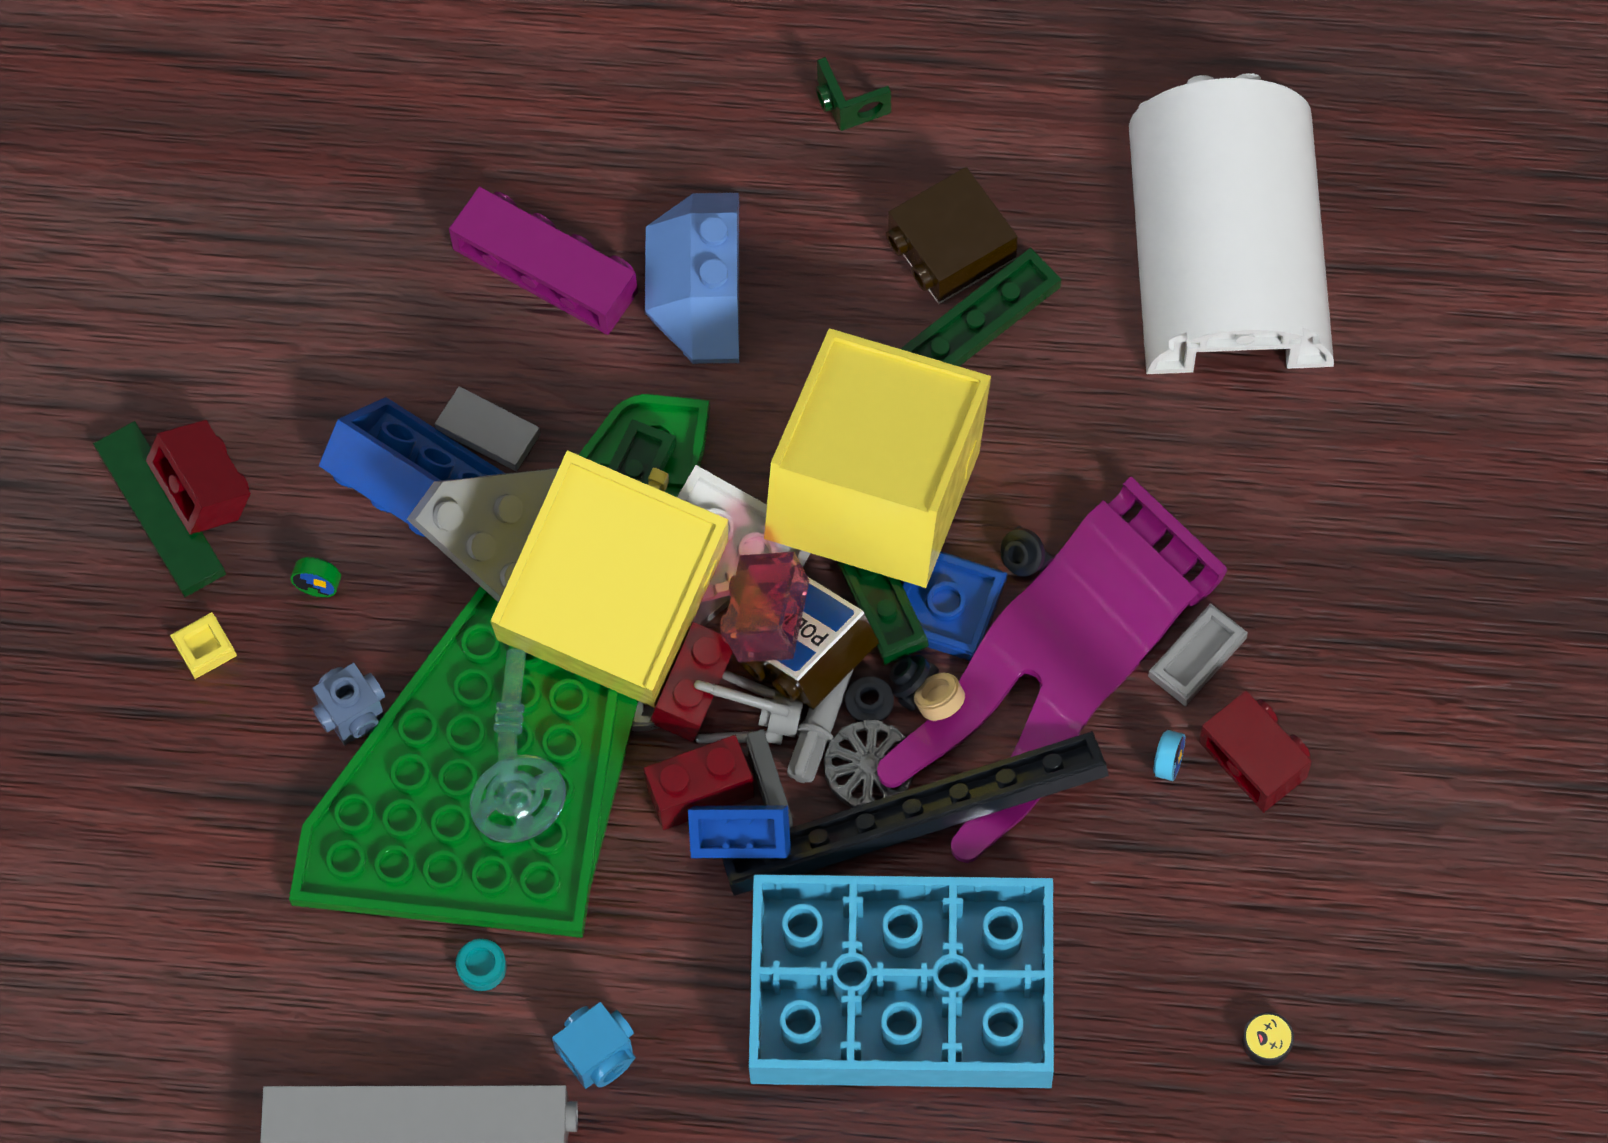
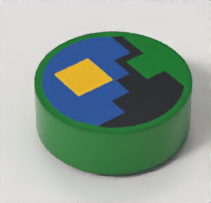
(316, 577)

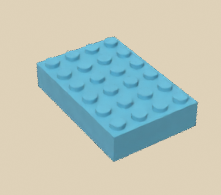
(902, 981)

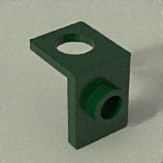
(845, 111)

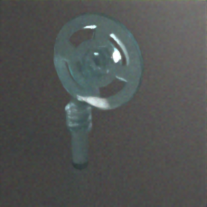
(513, 785)

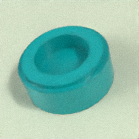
(481, 964)

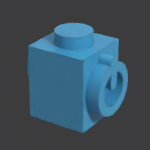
(595, 1045)

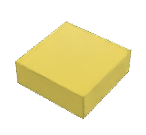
(203, 645)

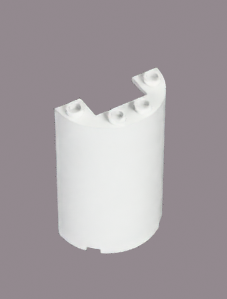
(1229, 224)

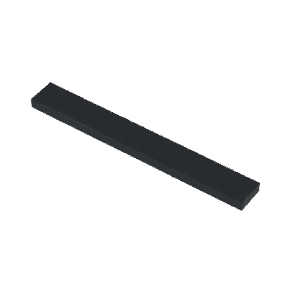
(928, 809)

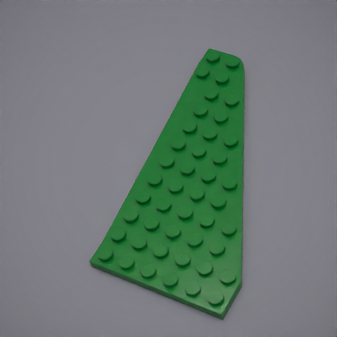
(398, 818)

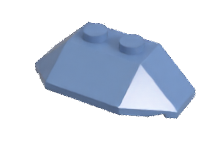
(696, 276)

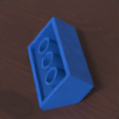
(395, 457)

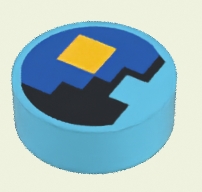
(1169, 755)

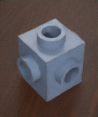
(348, 703)

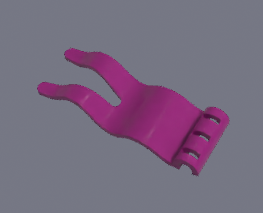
(1077, 633)

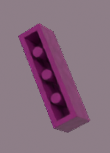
(544, 259)

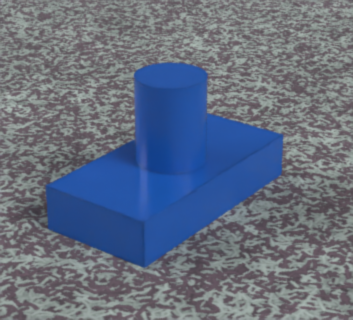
(739, 831)

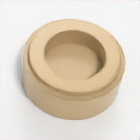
(939, 696)

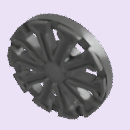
(863, 763)

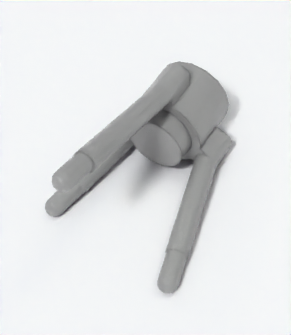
(776, 713)

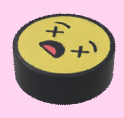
(1268, 1038)

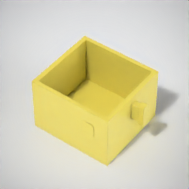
(876, 457)
(611, 578)

